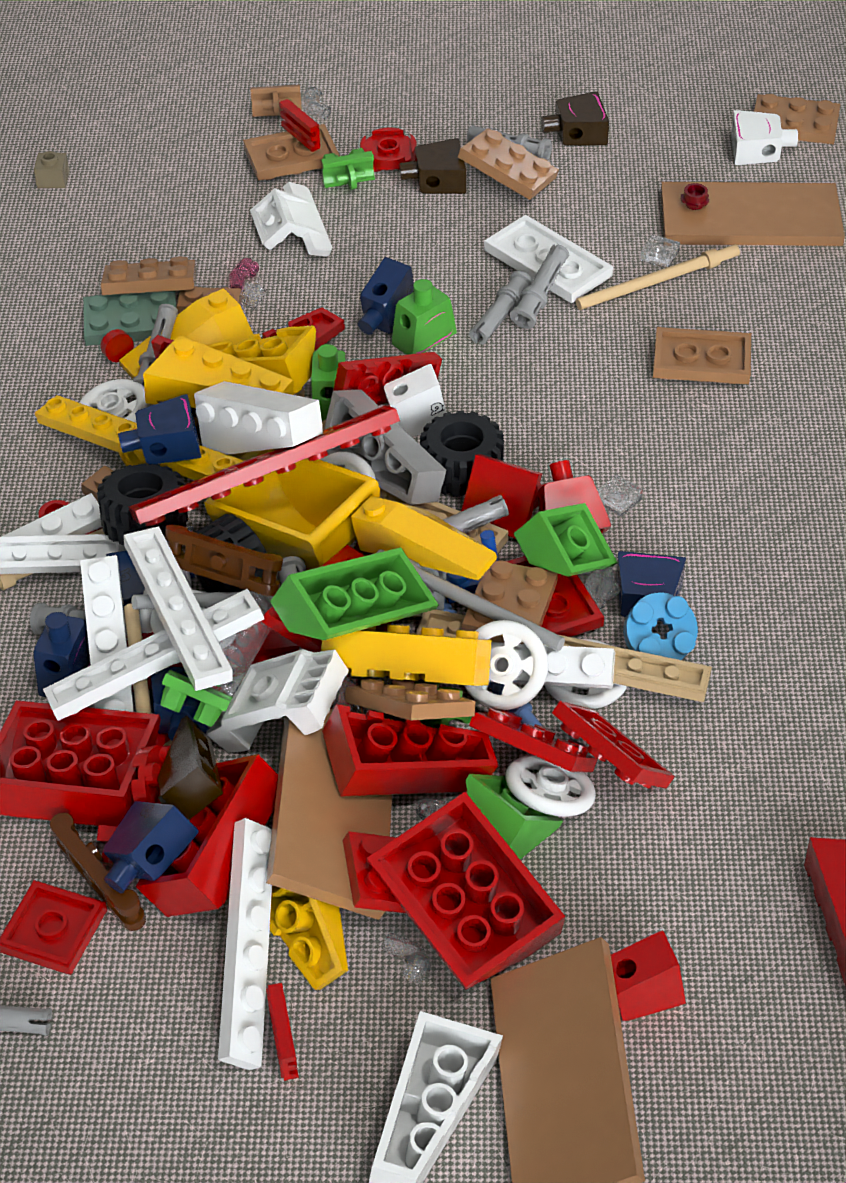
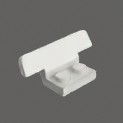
(290, 212)

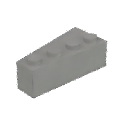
(395, 457)

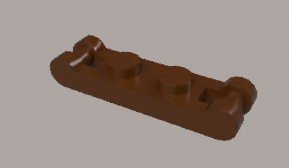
(224, 561)
(87, 862)

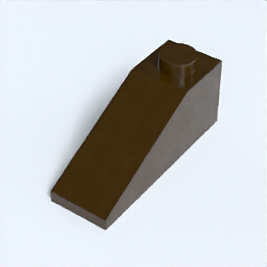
(189, 771)

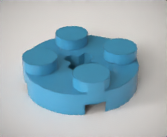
(672, 612)

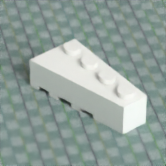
(252, 419)
(432, 1094)

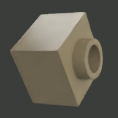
(51, 170)

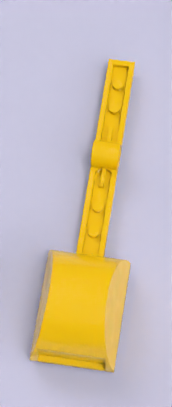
(290, 512)

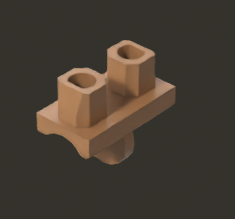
(266, 99)

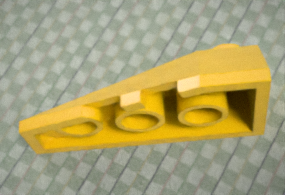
(206, 321)
(285, 354)
(421, 536)
(312, 935)

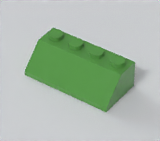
(352, 595)

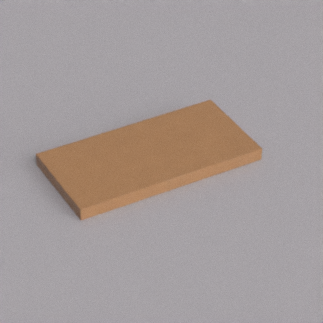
(755, 214)
(314, 820)
(566, 1071)

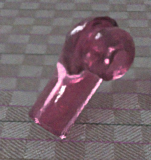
(243, 268)

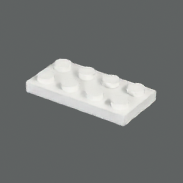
(526, 246)

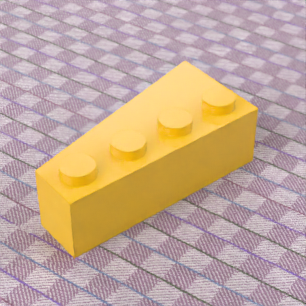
(192, 366)
(415, 656)

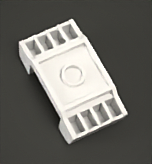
(289, 685)

